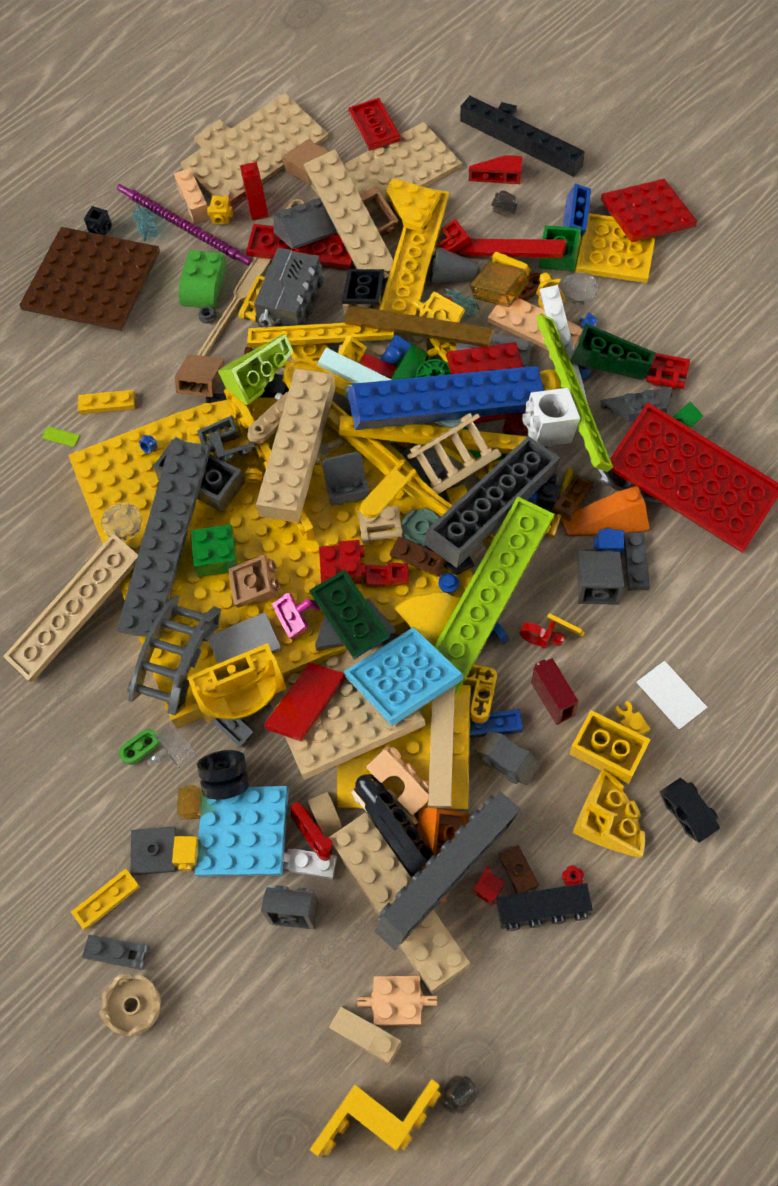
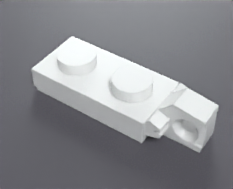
(309, 864)

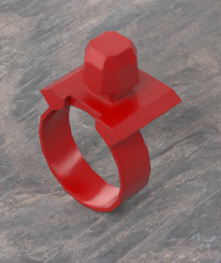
(545, 635)

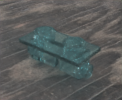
(144, 222)
(468, 303)

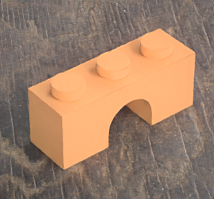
(192, 195)
(388, 764)

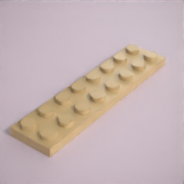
(348, 213)
(72, 608)

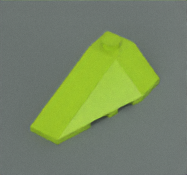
(253, 371)

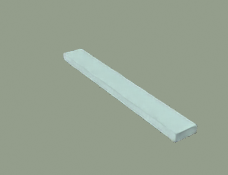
(358, 373)

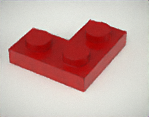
(455, 237)

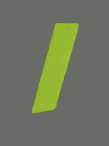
(60, 436)

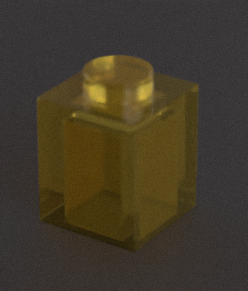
(189, 802)

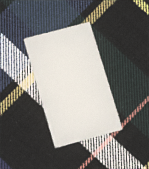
(671, 694)

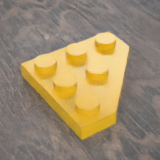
(412, 203)

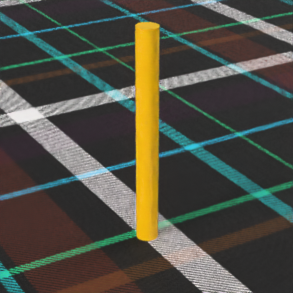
(555, 522)

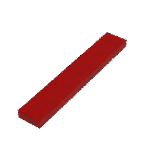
(515, 248)

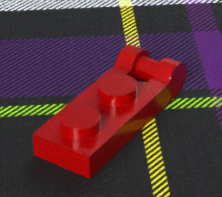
(311, 831)

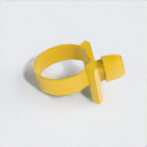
(546, 281)

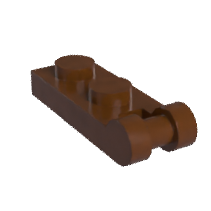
(572, 497)
(417, 556)

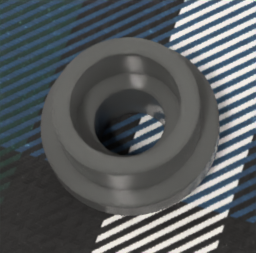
(207, 314)

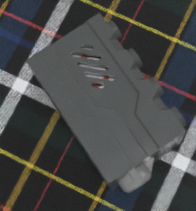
(289, 289)

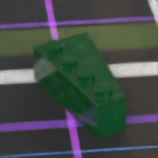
(611, 353)

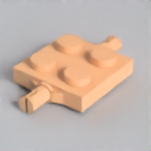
(397, 1001)

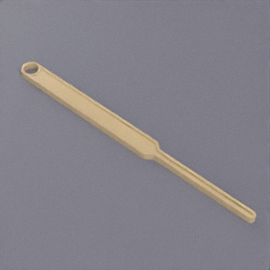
(240, 292)

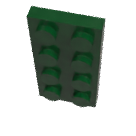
(349, 614)

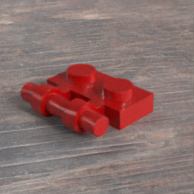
(669, 366)

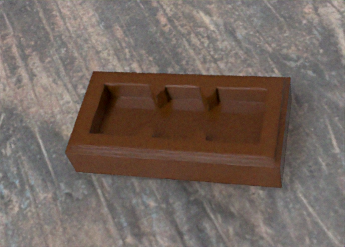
(518, 870)

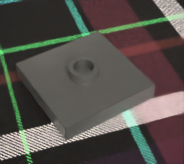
(152, 850)

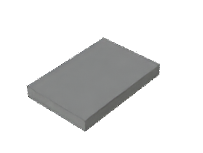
(243, 638)

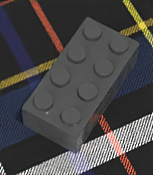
(218, 484)

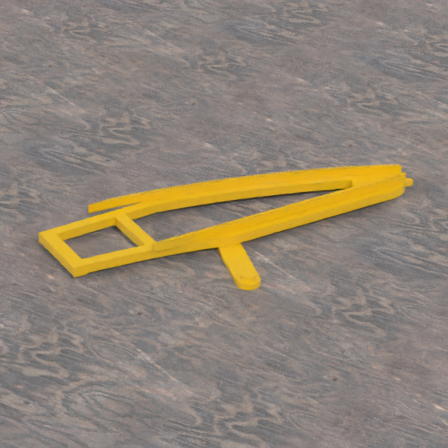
(397, 474)

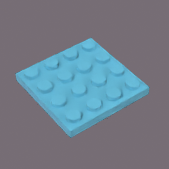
(403, 676)
(243, 834)

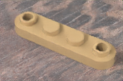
(267, 423)

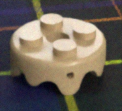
(116, 997)

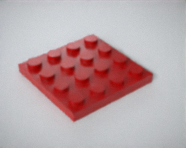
(648, 210)
(486, 359)

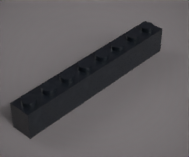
(522, 136)

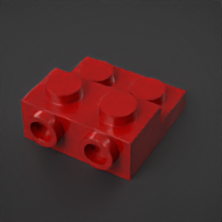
(340, 557)

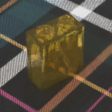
(499, 284)

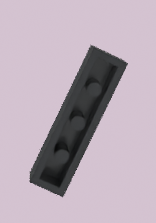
(544, 906)

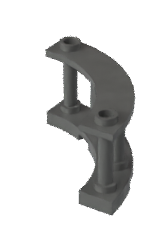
(176, 698)

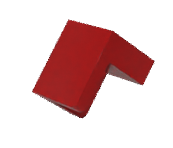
(488, 887)

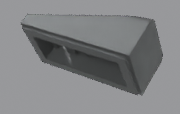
(225, 424)

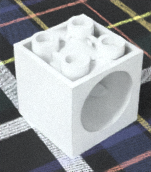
(551, 417)

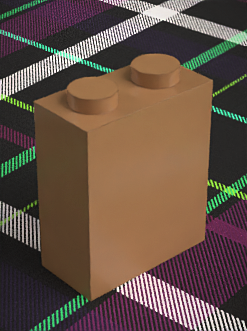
(296, 158)
(199, 375)

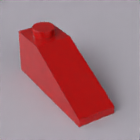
(498, 170)

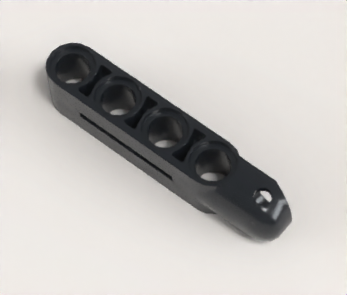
(393, 823)

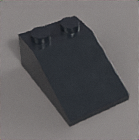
(364, 286)

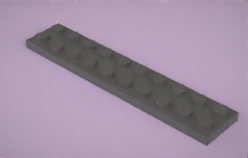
(164, 536)

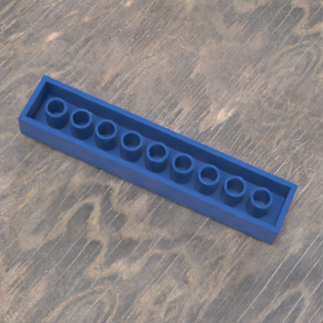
(442, 397)

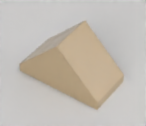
(325, 814)

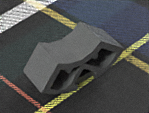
(507, 758)

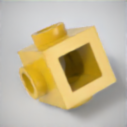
(220, 210)

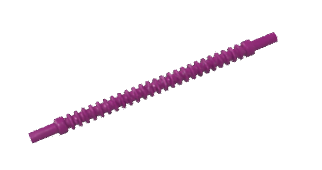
(184, 224)

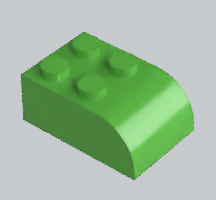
(202, 279)

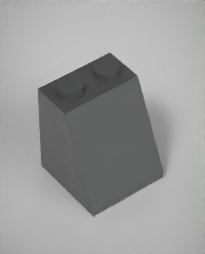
(599, 577)

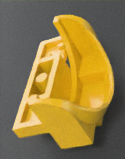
(238, 685)

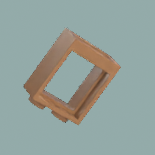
(373, 195)

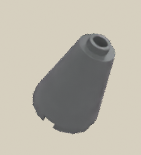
(452, 268)

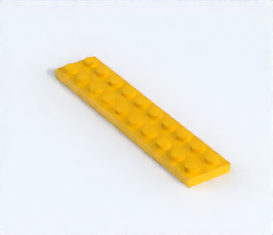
(413, 263)

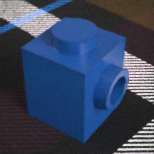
(609, 540)

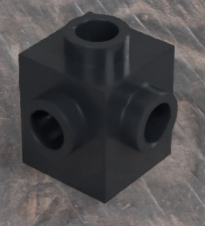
(98, 221)

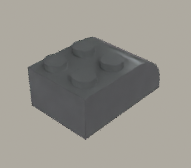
(290, 907)

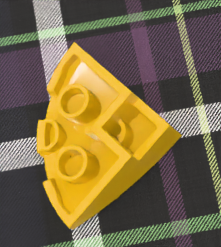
(428, 613)
(611, 818)

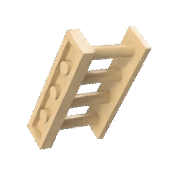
(470, 464)

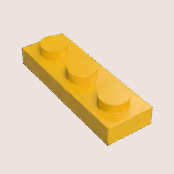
(106, 402)
(105, 899)

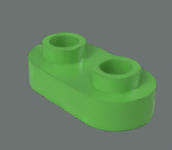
(139, 746)

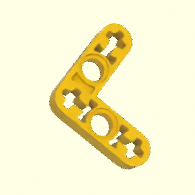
(482, 685)

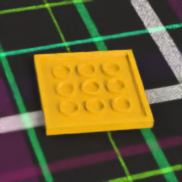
(610, 254)

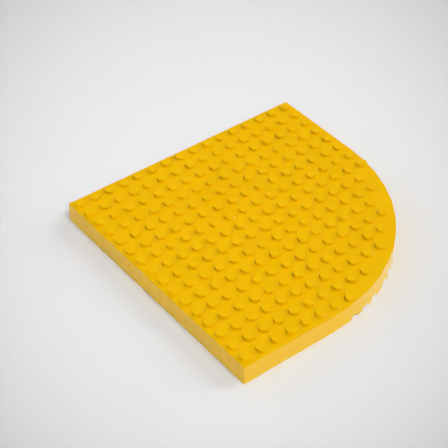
(124, 473)

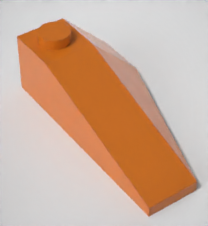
(618, 511)

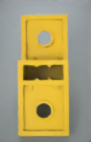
(376, 1119)

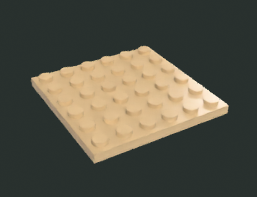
(346, 724)

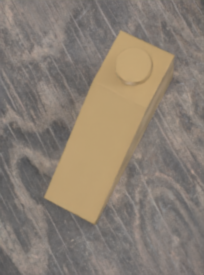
(365, 1035)

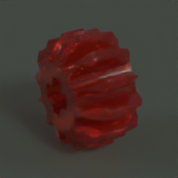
(515, 426)

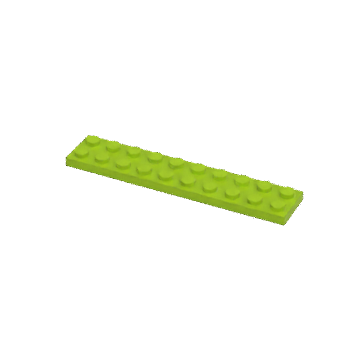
(492, 585)

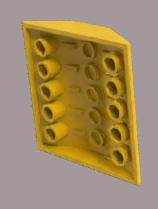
(416, 751)

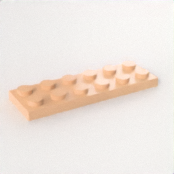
(522, 322)

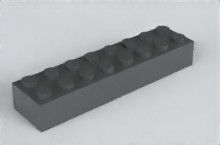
(489, 501)
(445, 870)

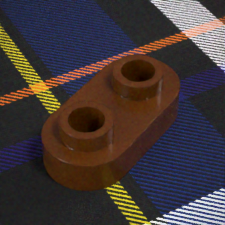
(530, 289)

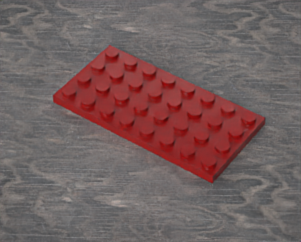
(694, 477)

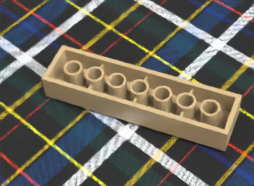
(296, 446)
(381, 877)

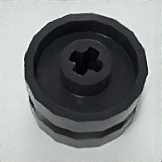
(223, 774)

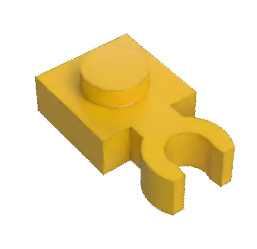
(632, 721)

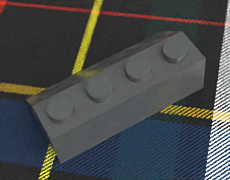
(303, 224)

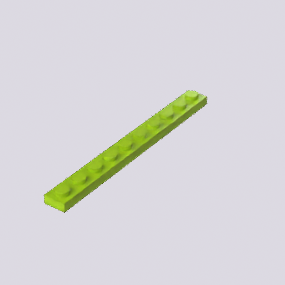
(569, 380)

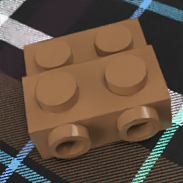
(254, 581)

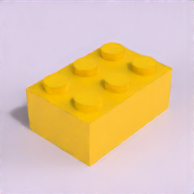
(609, 746)

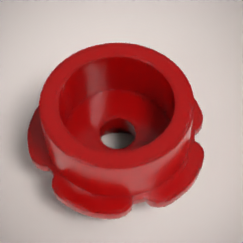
(572, 870)

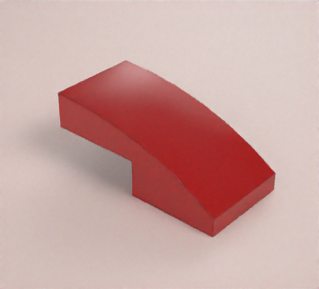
(386, 576)

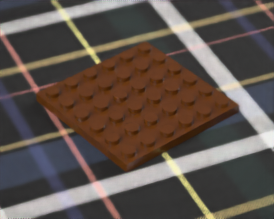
(90, 278)

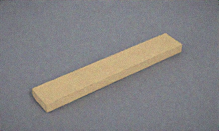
(441, 750)

